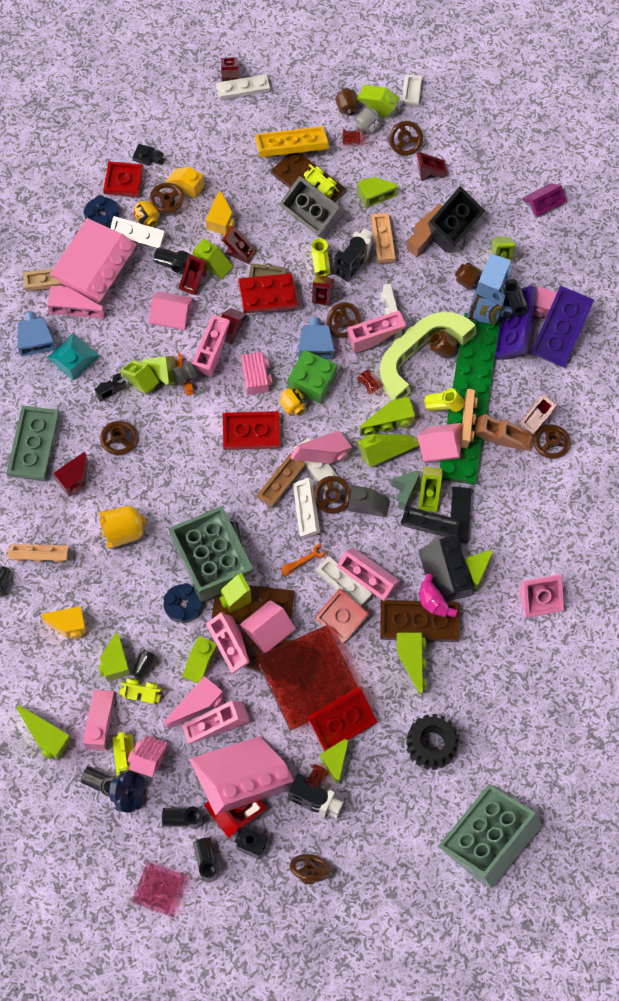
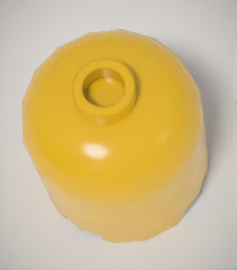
(121, 525)

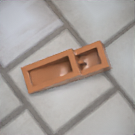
(422, 236)
(502, 433)

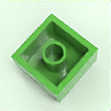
(312, 376)

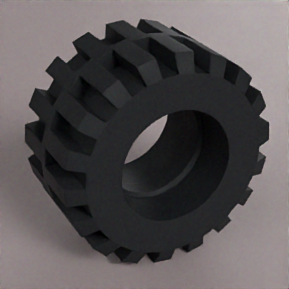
(432, 758)

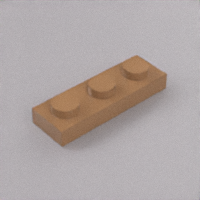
(280, 481)

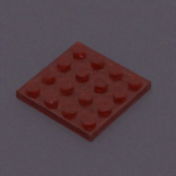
(306, 675)

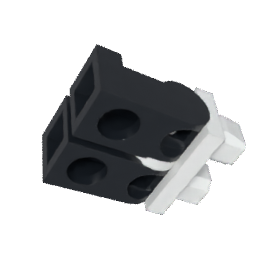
(350, 260)
(314, 798)

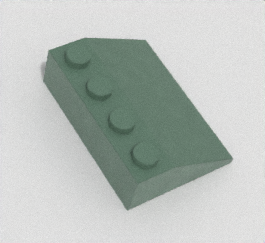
(210, 552)
(491, 835)

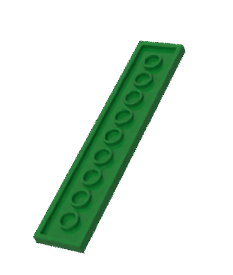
(472, 372)

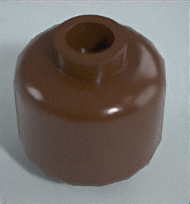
(347, 101)
(468, 275)
(443, 344)

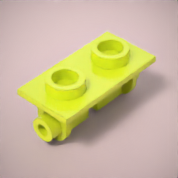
(316, 176)
(133, 688)
(122, 747)

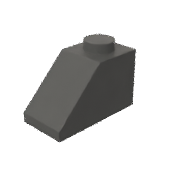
(368, 501)

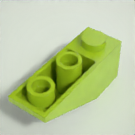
(393, 415)
(409, 651)

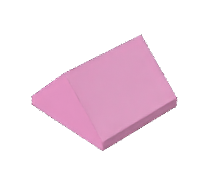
(170, 310)
(440, 442)
(542, 595)
(268, 626)

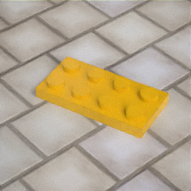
(291, 141)

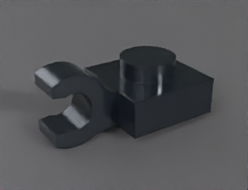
(146, 155)
(107, 389)

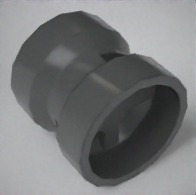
(184, 373)

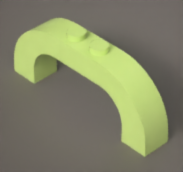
(413, 340)

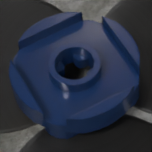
(98, 204)
(181, 614)
(135, 785)

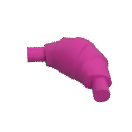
(433, 600)

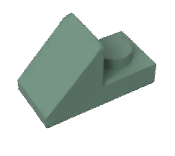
(406, 484)

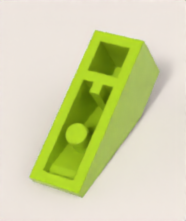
(381, 447)
(48, 737)

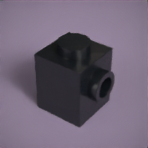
(251, 842)

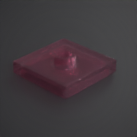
(158, 889)

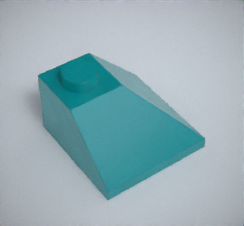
(73, 356)

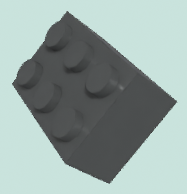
(311, 207)

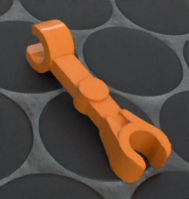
(188, 386)
(289, 568)

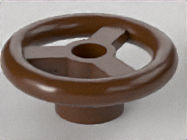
(401, 125)
(167, 206)
(338, 315)
(117, 428)
(552, 432)
(322, 505)
(310, 872)

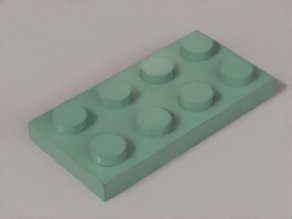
(33, 443)

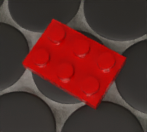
(267, 293)
(251, 430)
(342, 719)

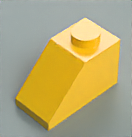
(188, 180)
(219, 216)
(67, 622)

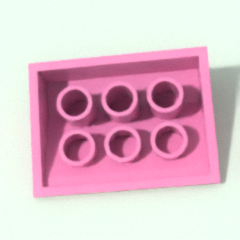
(93, 260)
(241, 774)

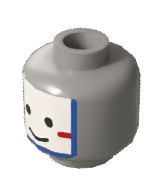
(367, 121)

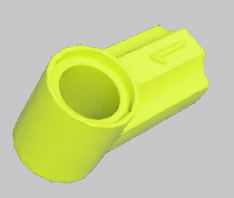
(320, 258)
(447, 400)

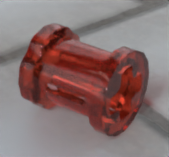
(351, 136)
(369, 381)
(316, 770)

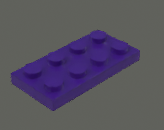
(562, 326)
(515, 331)

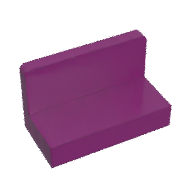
(545, 198)

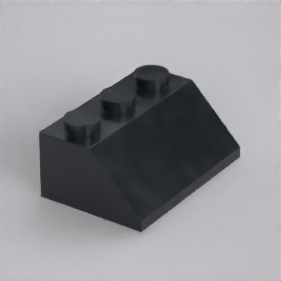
(454, 219)
(447, 565)

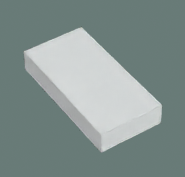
(412, 90)

